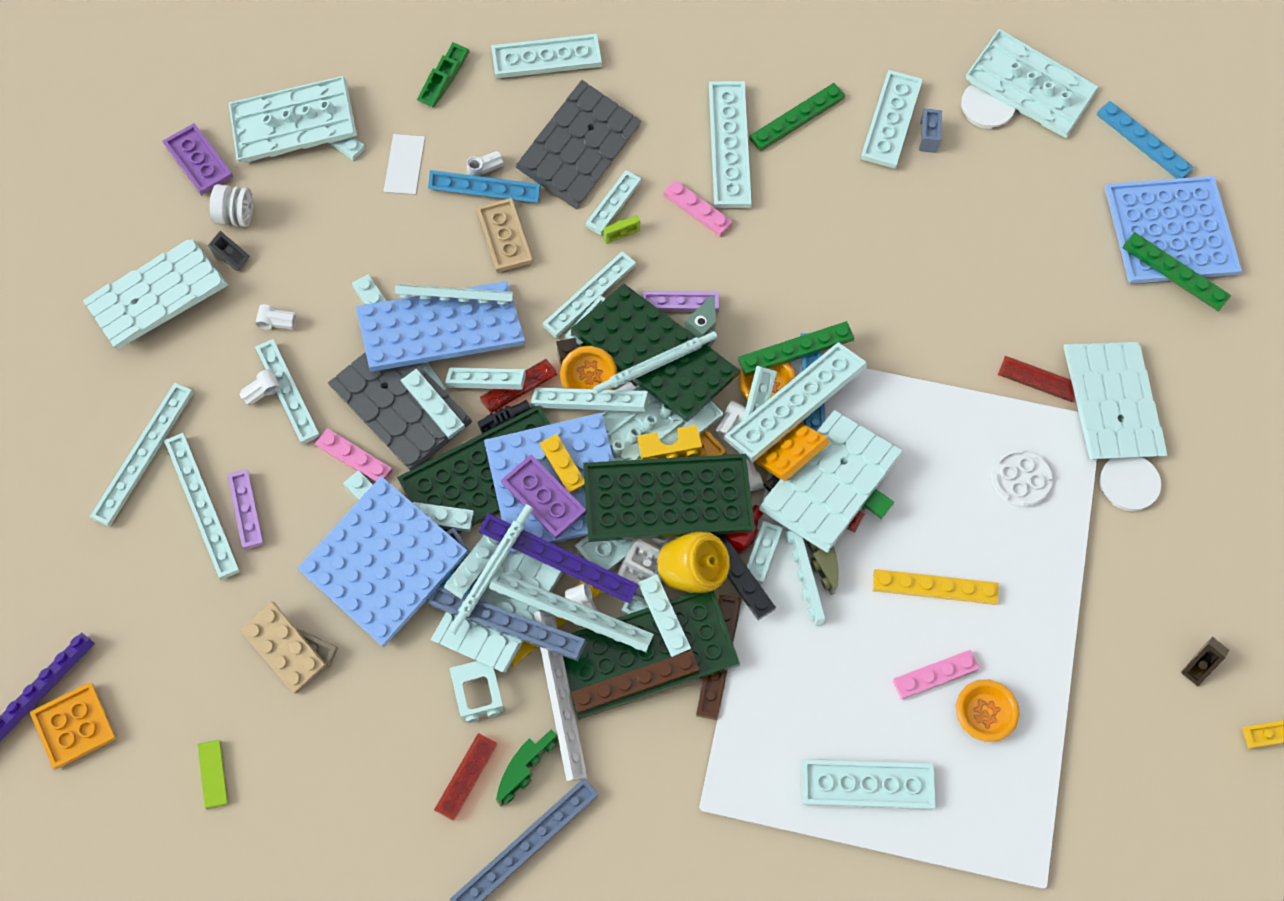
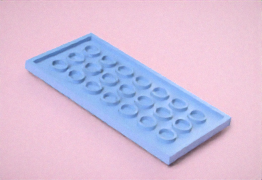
(435, 329)

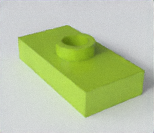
(621, 229)

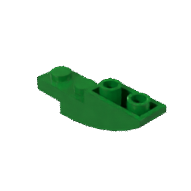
(517, 772)

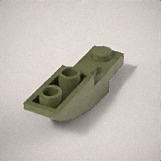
(826, 566)

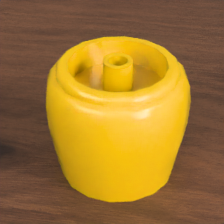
(694, 563)

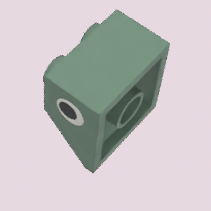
(702, 320)

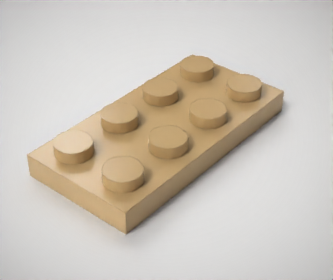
(504, 235)
(283, 647)

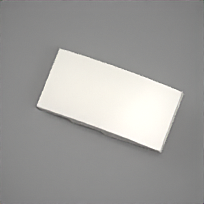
(642, 560)

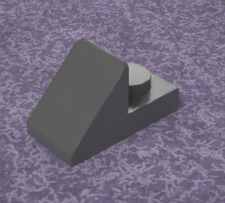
(226, 249)

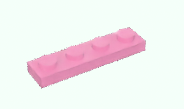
(697, 208)
(353, 456)
(935, 674)

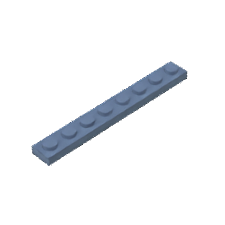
(512, 624)
(527, 843)

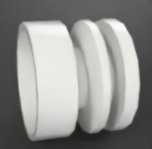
(231, 205)

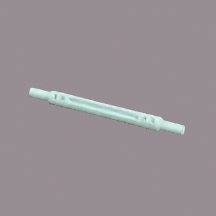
(655, 362)
(490, 569)

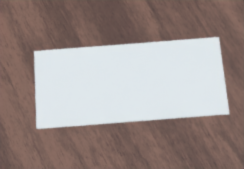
(404, 164)

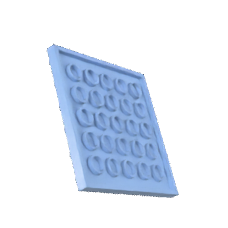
(1177, 217)
(583, 439)
(382, 561)

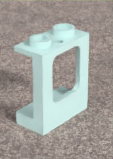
(471, 672)

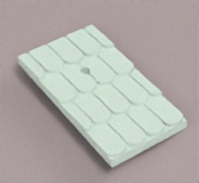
(1032, 83)
(292, 119)
(155, 293)
(1114, 400)
(625, 426)
(834, 484)
(485, 643)

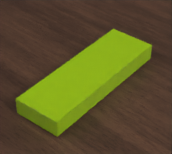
(212, 774)

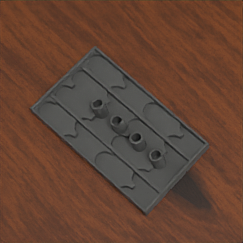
(578, 144)
(392, 411)

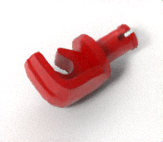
(741, 541)

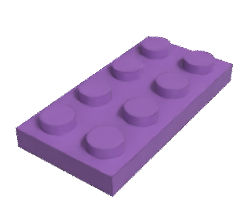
(197, 159)
(549, 499)

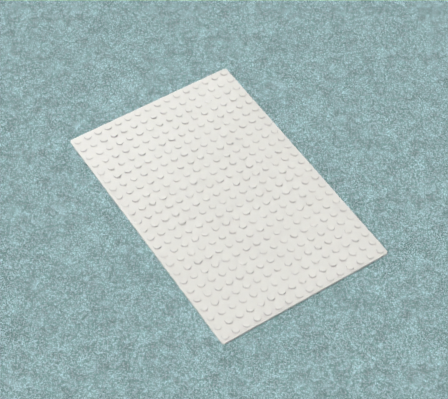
(832, 685)

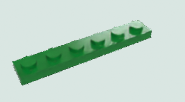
(797, 117)
(1176, 271)
(796, 348)

